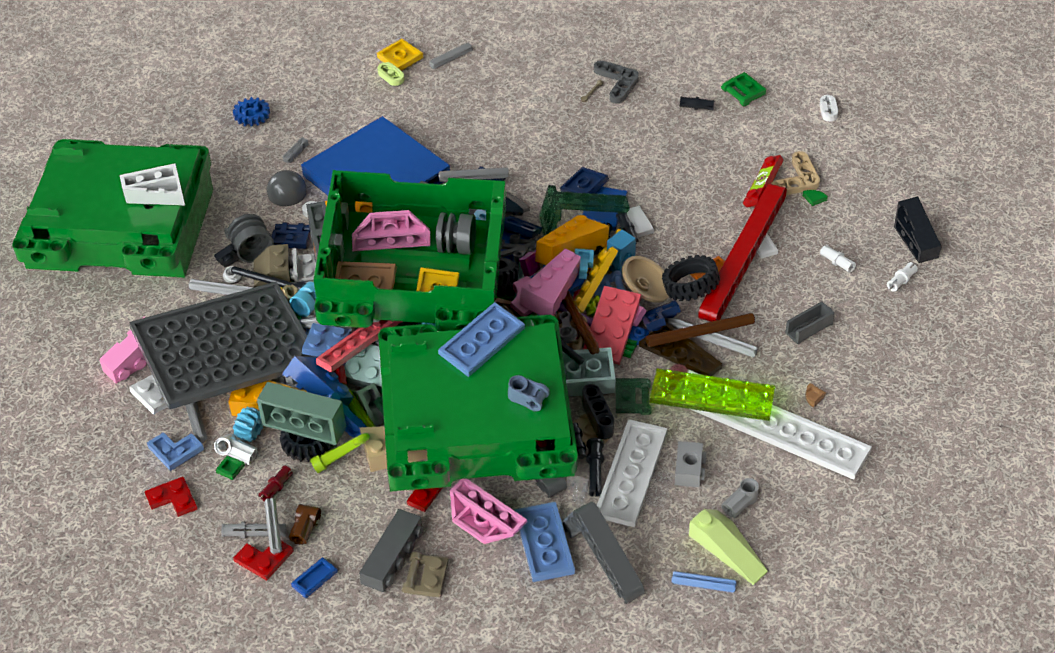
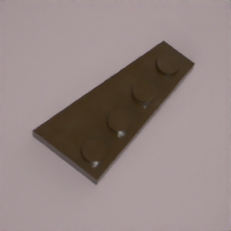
(684, 353)

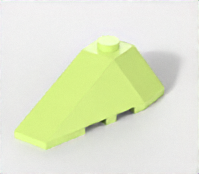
(727, 543)

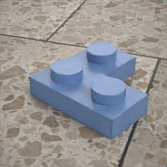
(172, 453)

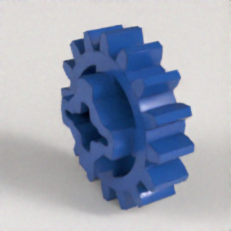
(251, 111)

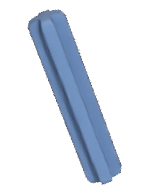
(704, 581)

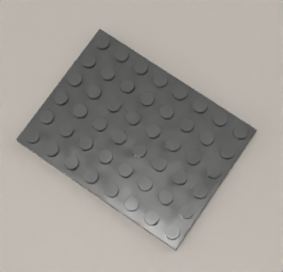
(220, 344)

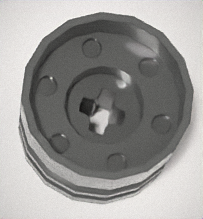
(453, 233)
(249, 237)

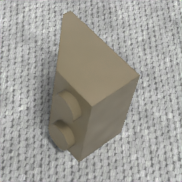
(274, 263)

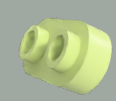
(391, 73)

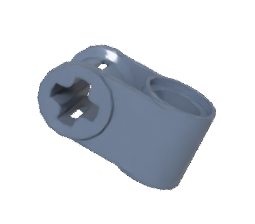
(527, 392)

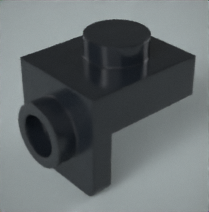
(227, 256)

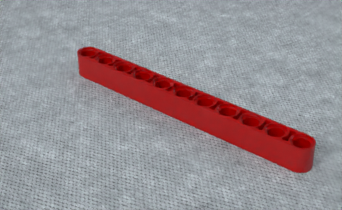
(743, 252)

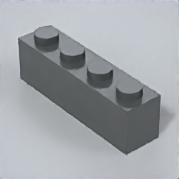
(391, 550)

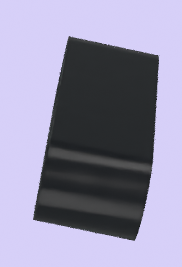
(598, 411)

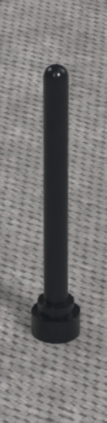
(265, 278)

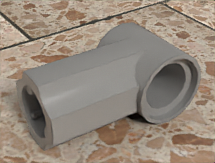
(741, 498)

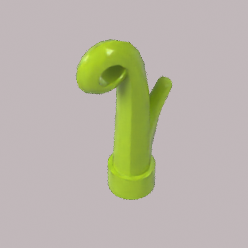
(321, 462)

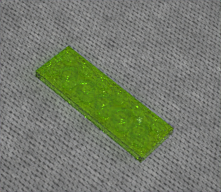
(712, 394)

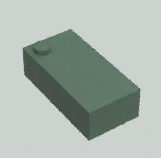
(301, 413)

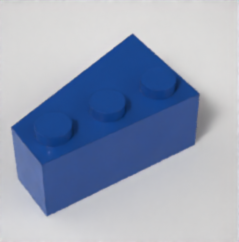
(316, 379)

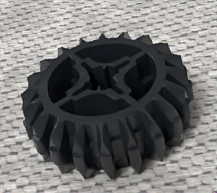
(303, 447)

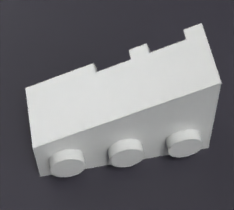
(153, 186)

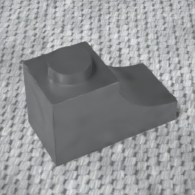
(366, 397)

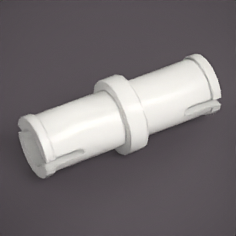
(838, 258)
(902, 276)

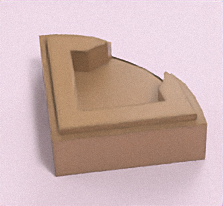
(814, 395)

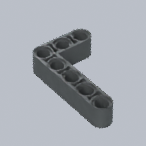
(606, 549)

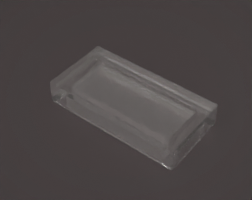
(658, 489)

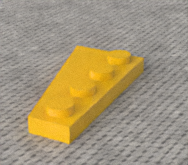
(595, 276)

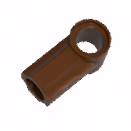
(305, 520)

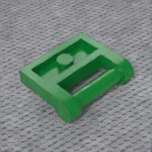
(746, 85)

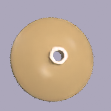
(644, 278)

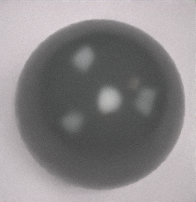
(286, 188)

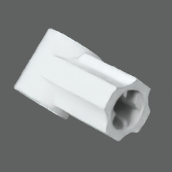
(237, 448)

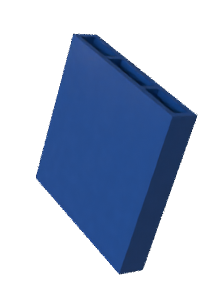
(376, 149)

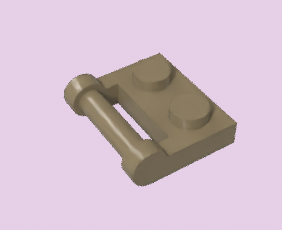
(432, 576)

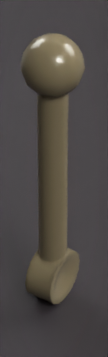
(598, 83)

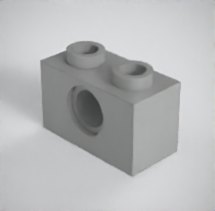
(689, 463)

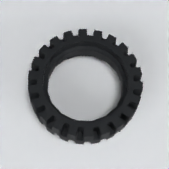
(693, 289)

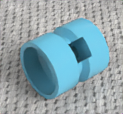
(304, 300)

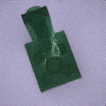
(556, 201)

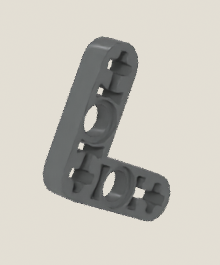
(626, 77)

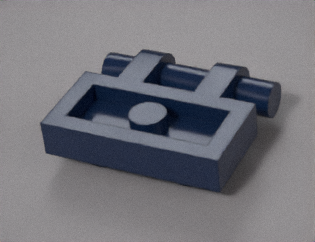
(292, 234)

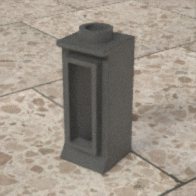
(809, 322)

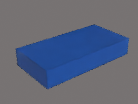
(314, 577)

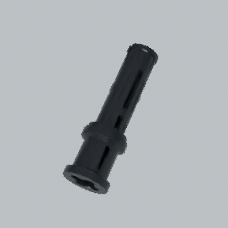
(595, 459)

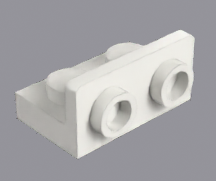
(303, 267)

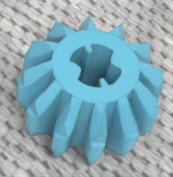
(248, 424)

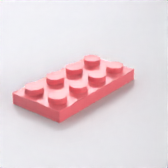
(614, 320)

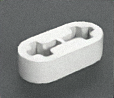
(826, 108)

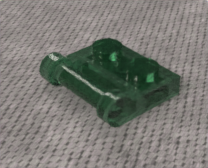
(626, 395)

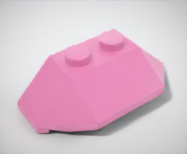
(390, 231)
(482, 513)

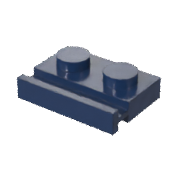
(522, 227)

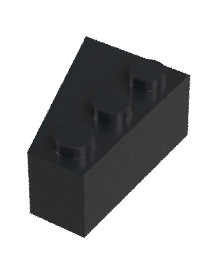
(916, 230)

